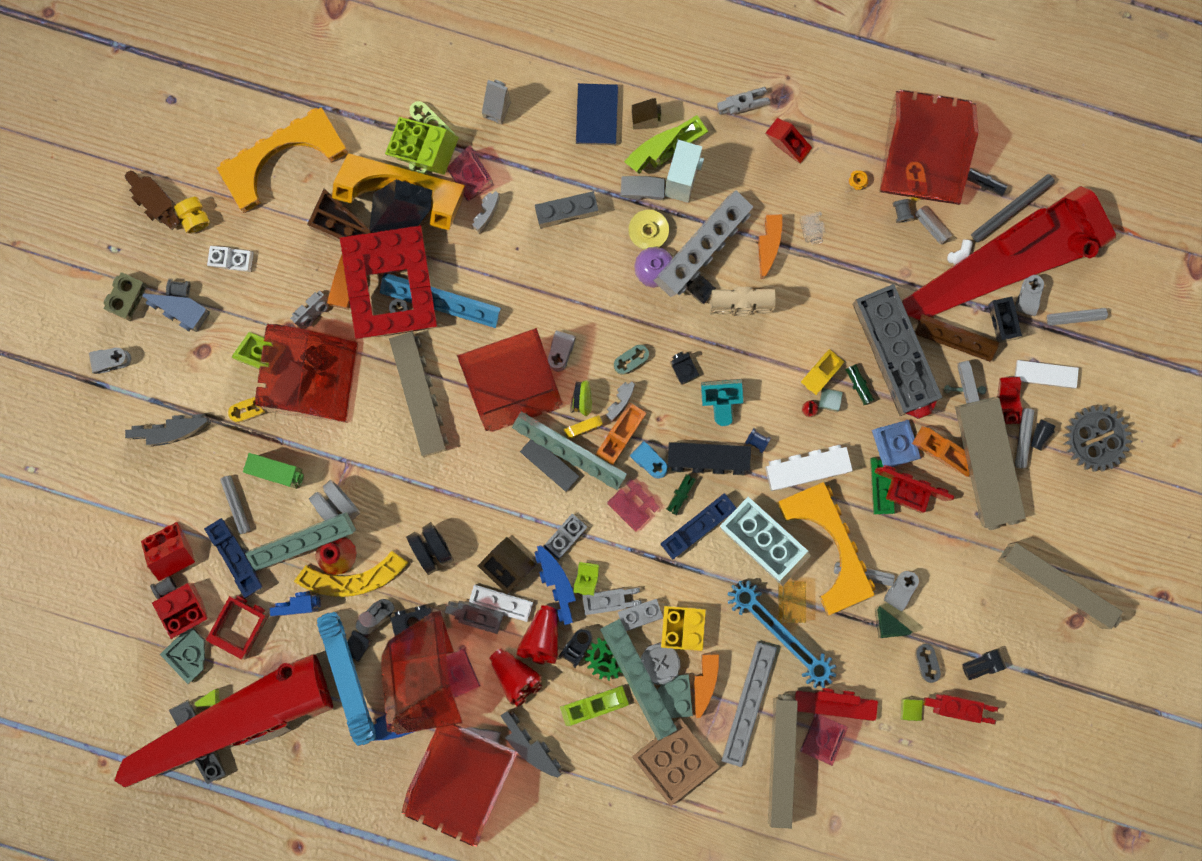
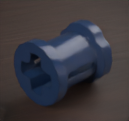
(757, 440)

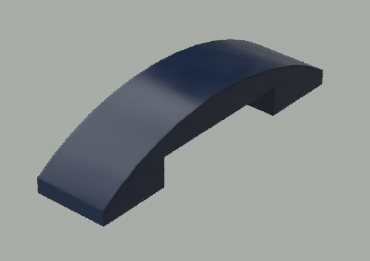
(698, 526)
(234, 557)

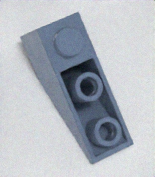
(184, 309)

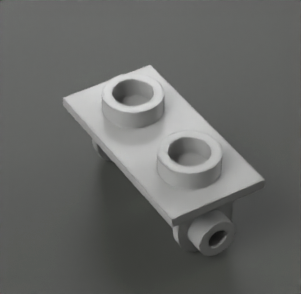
(317, 305)
(640, 615)

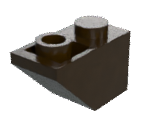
(646, 114)

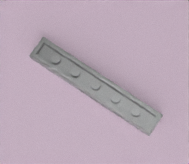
(749, 704)

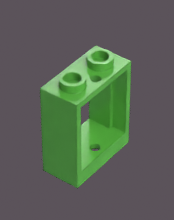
(273, 471)

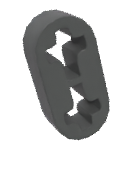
(922, 664)

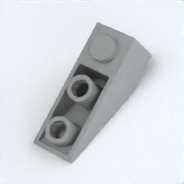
(496, 101)

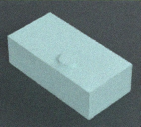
(683, 171)
(765, 541)

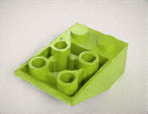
(422, 145)

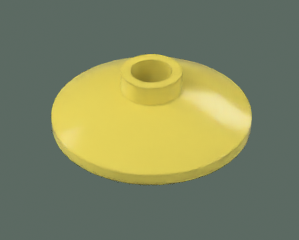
(644, 220)

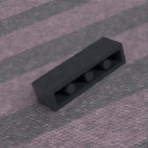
(709, 457)

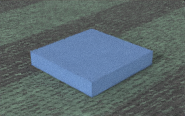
(895, 444)

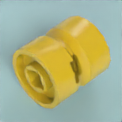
(193, 217)

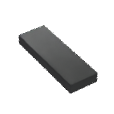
(549, 465)

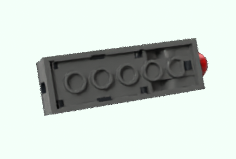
(897, 352)

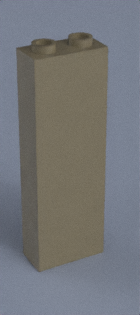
(990, 463)
(1060, 586)
(782, 762)

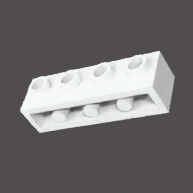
(808, 468)

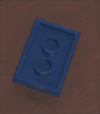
(597, 114)

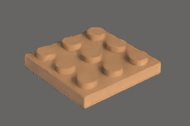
(675, 763)

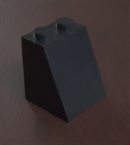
(399, 206)

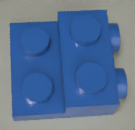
(301, 603)

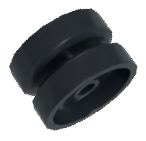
(432, 547)

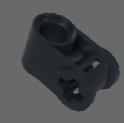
(576, 648)

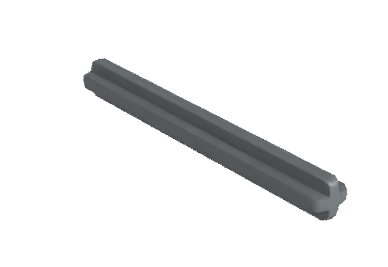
(1012, 208)

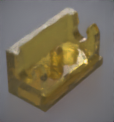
(792, 602)

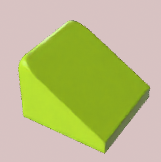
(209, 699)
(911, 710)

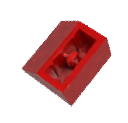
(167, 551)
(180, 610)

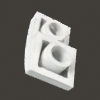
(230, 258)

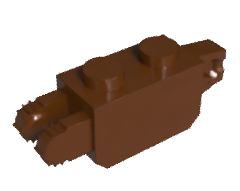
(153, 198)

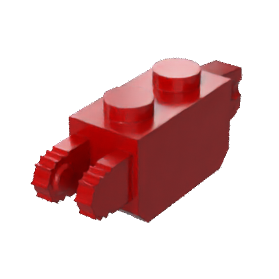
(960, 708)

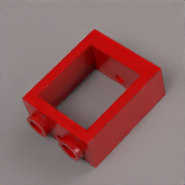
(228, 646)

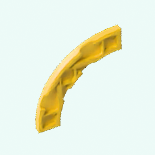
(355, 584)

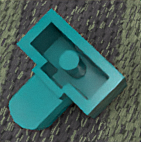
(722, 396)

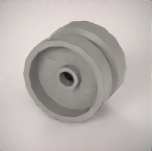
(336, 503)

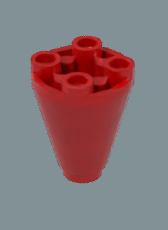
(343, 557)
(541, 637)
(515, 677)

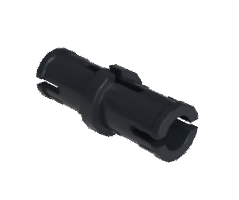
(986, 182)

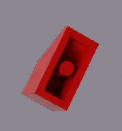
(788, 139)

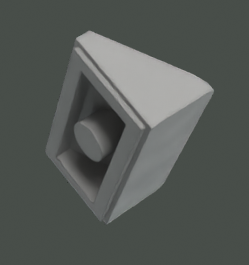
(933, 224)

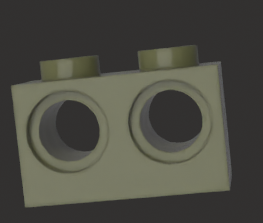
(130, 298)

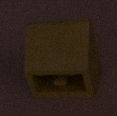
(507, 565)

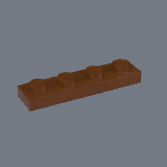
(956, 338)

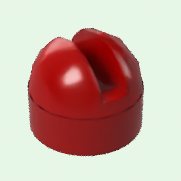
(805, 409)

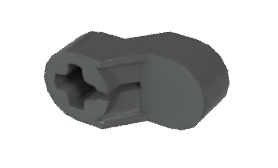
(374, 616)

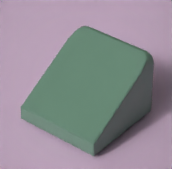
(830, 400)

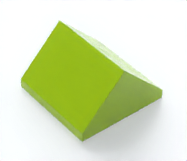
(250, 351)

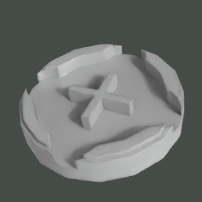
(661, 664)

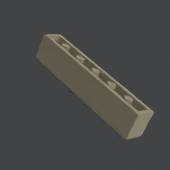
(418, 394)

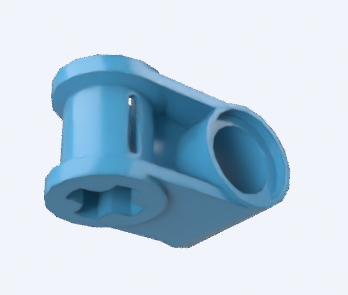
(647, 458)

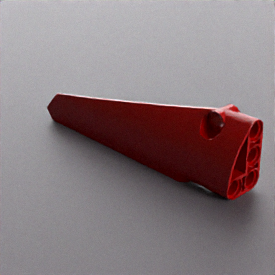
(1028, 248)
(234, 720)

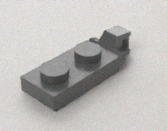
(475, 615)

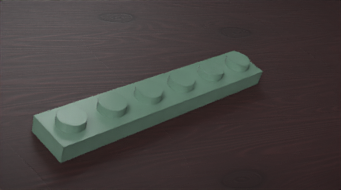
(569, 450)
(300, 541)
(638, 679)

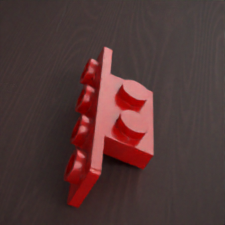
(910, 492)
(838, 705)

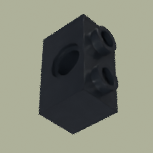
(1004, 319)
(401, 618)

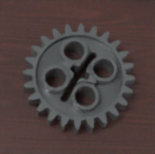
(1104, 455)

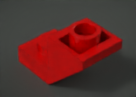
(1009, 397)

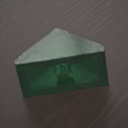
(888, 625)

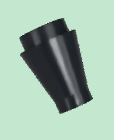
(1042, 434)

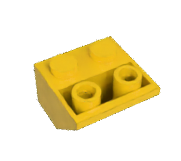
(683, 628)

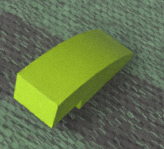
(693, 130)
(654, 148)
(594, 706)

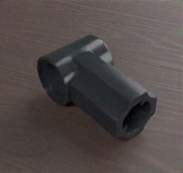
(989, 662)

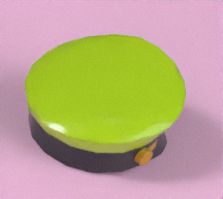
(581, 398)

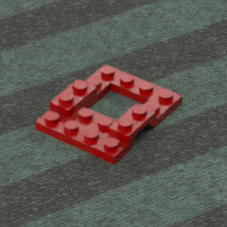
(381, 254)

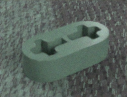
(628, 356)

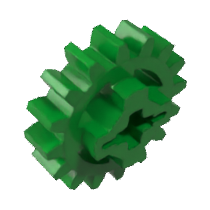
(595, 663)

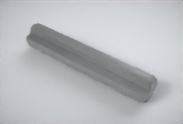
(1077, 316)
(1024, 438)
(235, 504)
(874, 575)

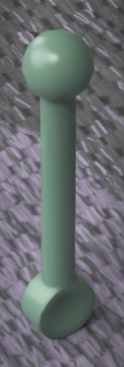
(947, 389)

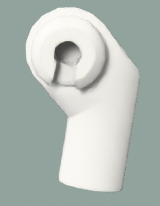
(961, 254)

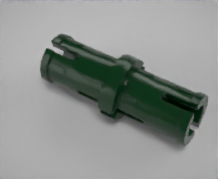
(860, 384)
(681, 494)

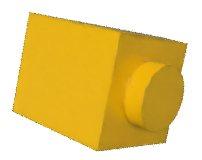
(822, 372)

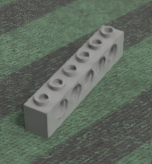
(667, 278)

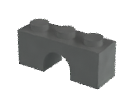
(558, 210)

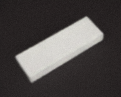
(1047, 374)
(501, 602)

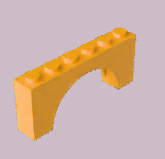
(243, 170)
(364, 175)
(817, 506)

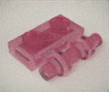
(628, 509)

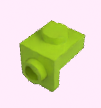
(586, 579)

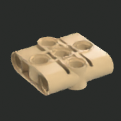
(742, 301)

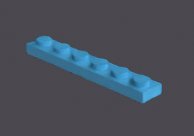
(444, 301)

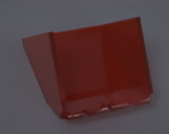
(929, 147)
(306, 374)
(510, 379)
(418, 678)
(458, 783)

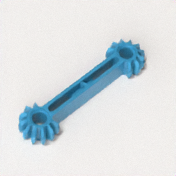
(782, 635)
(346, 679)

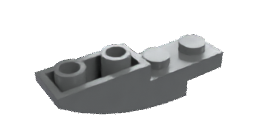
(176, 430)
(533, 753)
(208, 765)

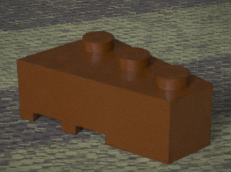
(334, 219)

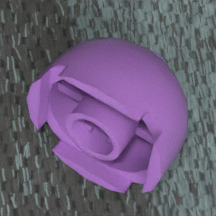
(650, 264)

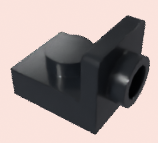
(700, 288)
(683, 367)
(358, 644)

